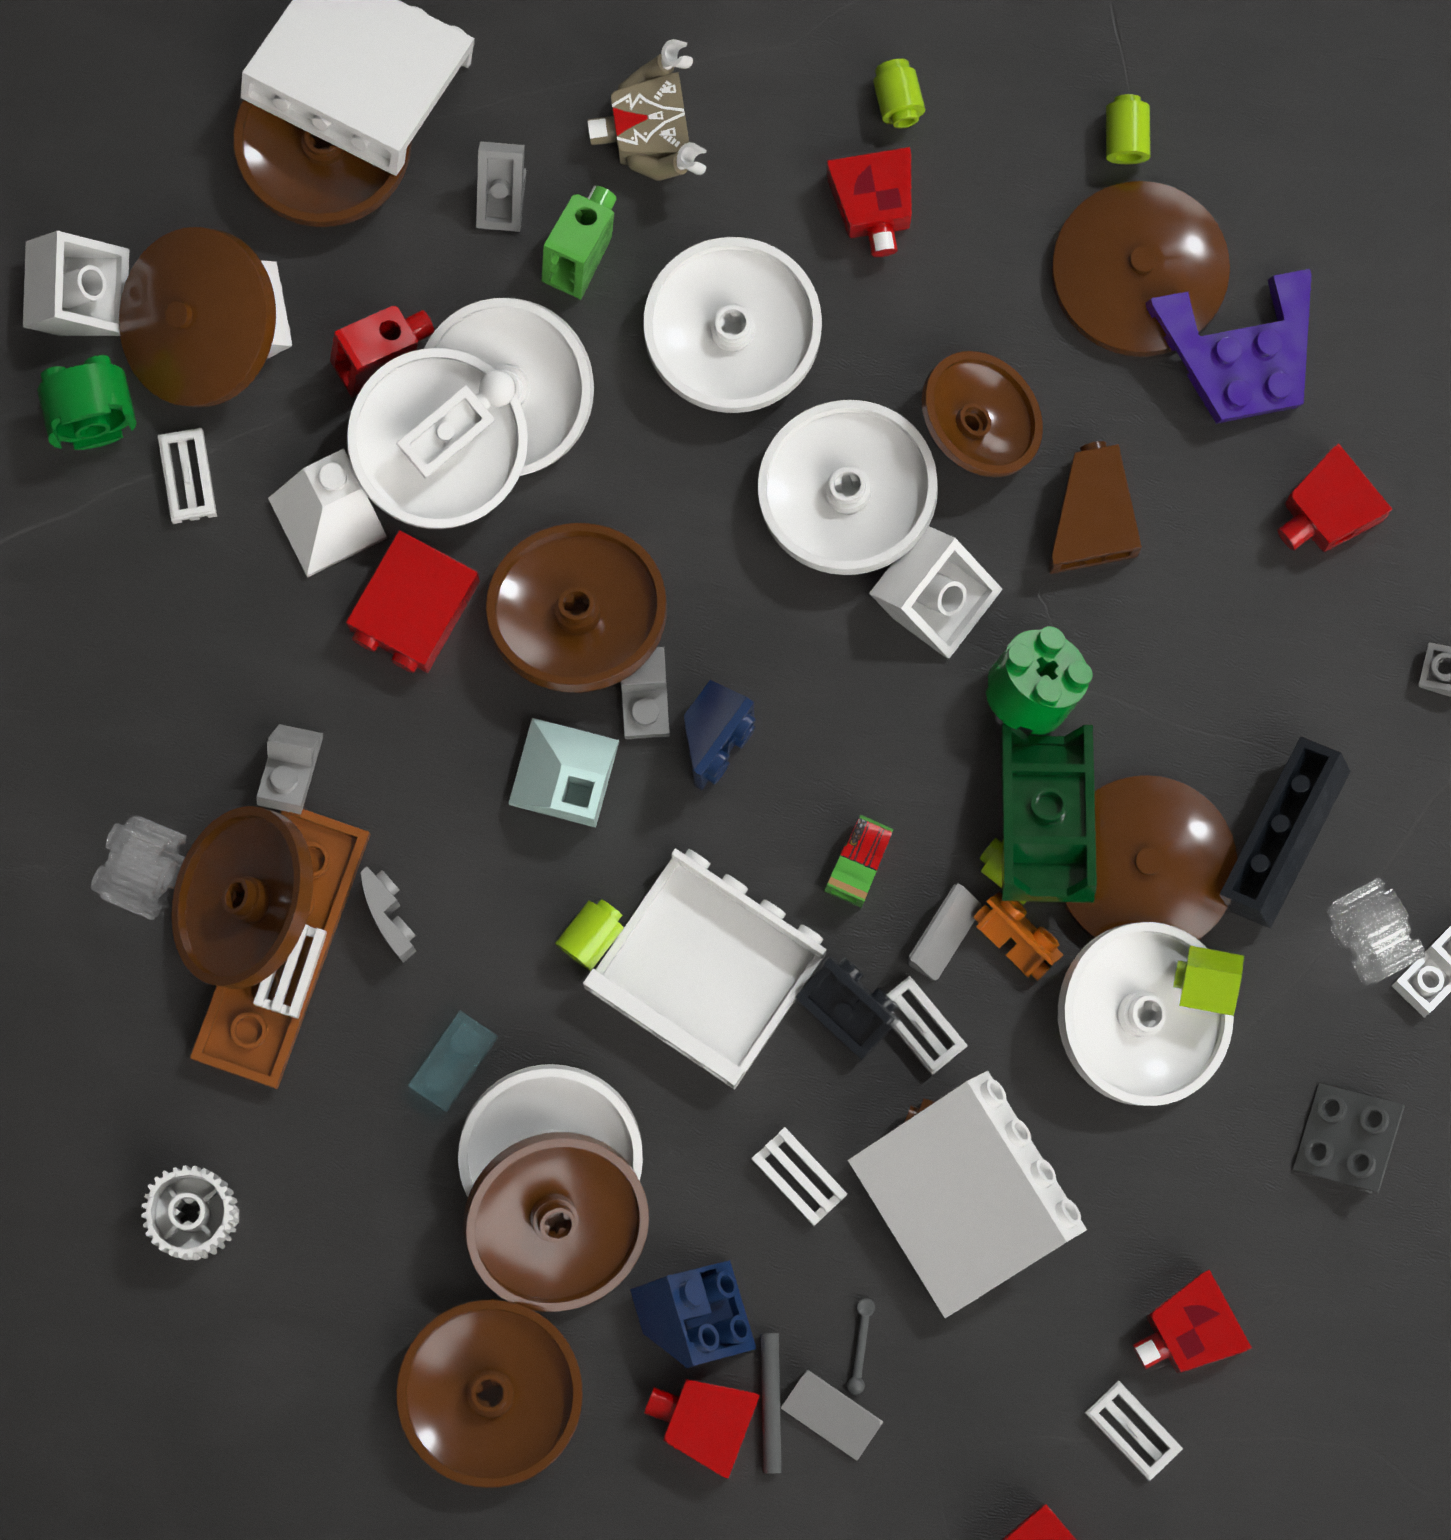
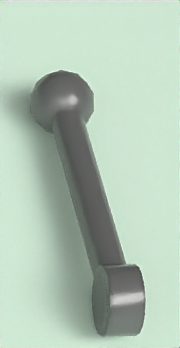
(865, 1308)

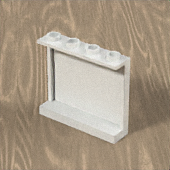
(356, 73)
(706, 967)
(967, 1193)

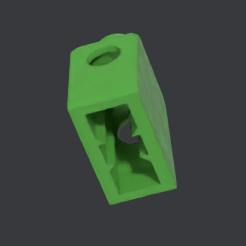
(579, 242)

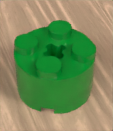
(86, 403)
(1037, 681)

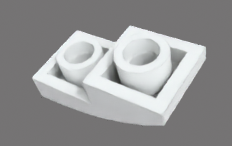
(1429, 978)

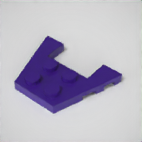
(1249, 367)

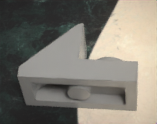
(500, 186)
(646, 699)
(288, 768)

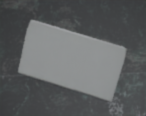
(944, 933)
(832, 1415)

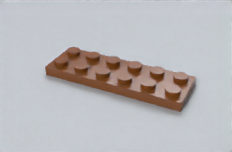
(258, 1040)

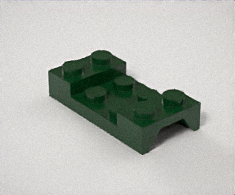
(1048, 816)

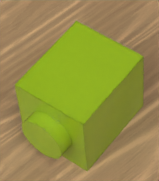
(1209, 980)

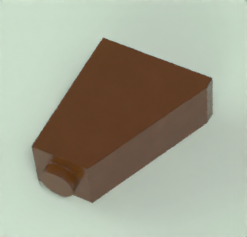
(1096, 512)

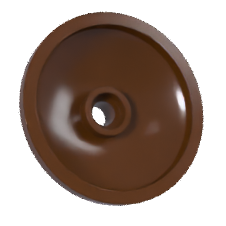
(982, 414)

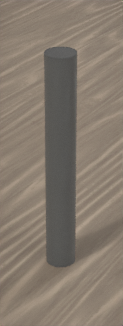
(771, 1403)

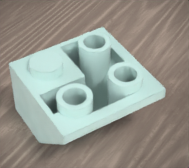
(563, 772)

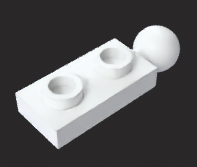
(455, 423)

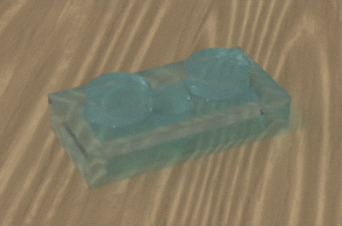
(453, 1061)

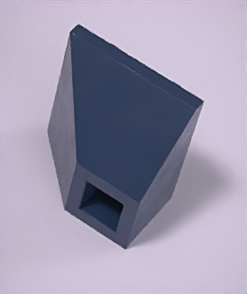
(713, 727)
(695, 1314)

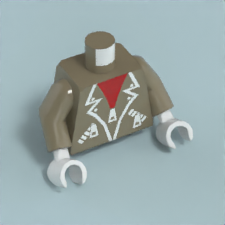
(651, 119)

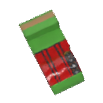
(859, 861)

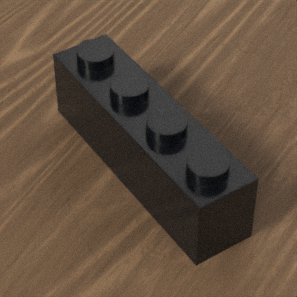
(1285, 832)

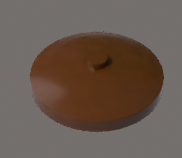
(305, 175)
(1135, 247)
(197, 317)
(576, 607)
(1157, 858)
(242, 897)
(555, 1221)
(489, 1393)

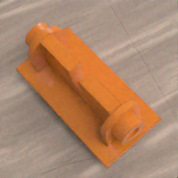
(1033, 944)

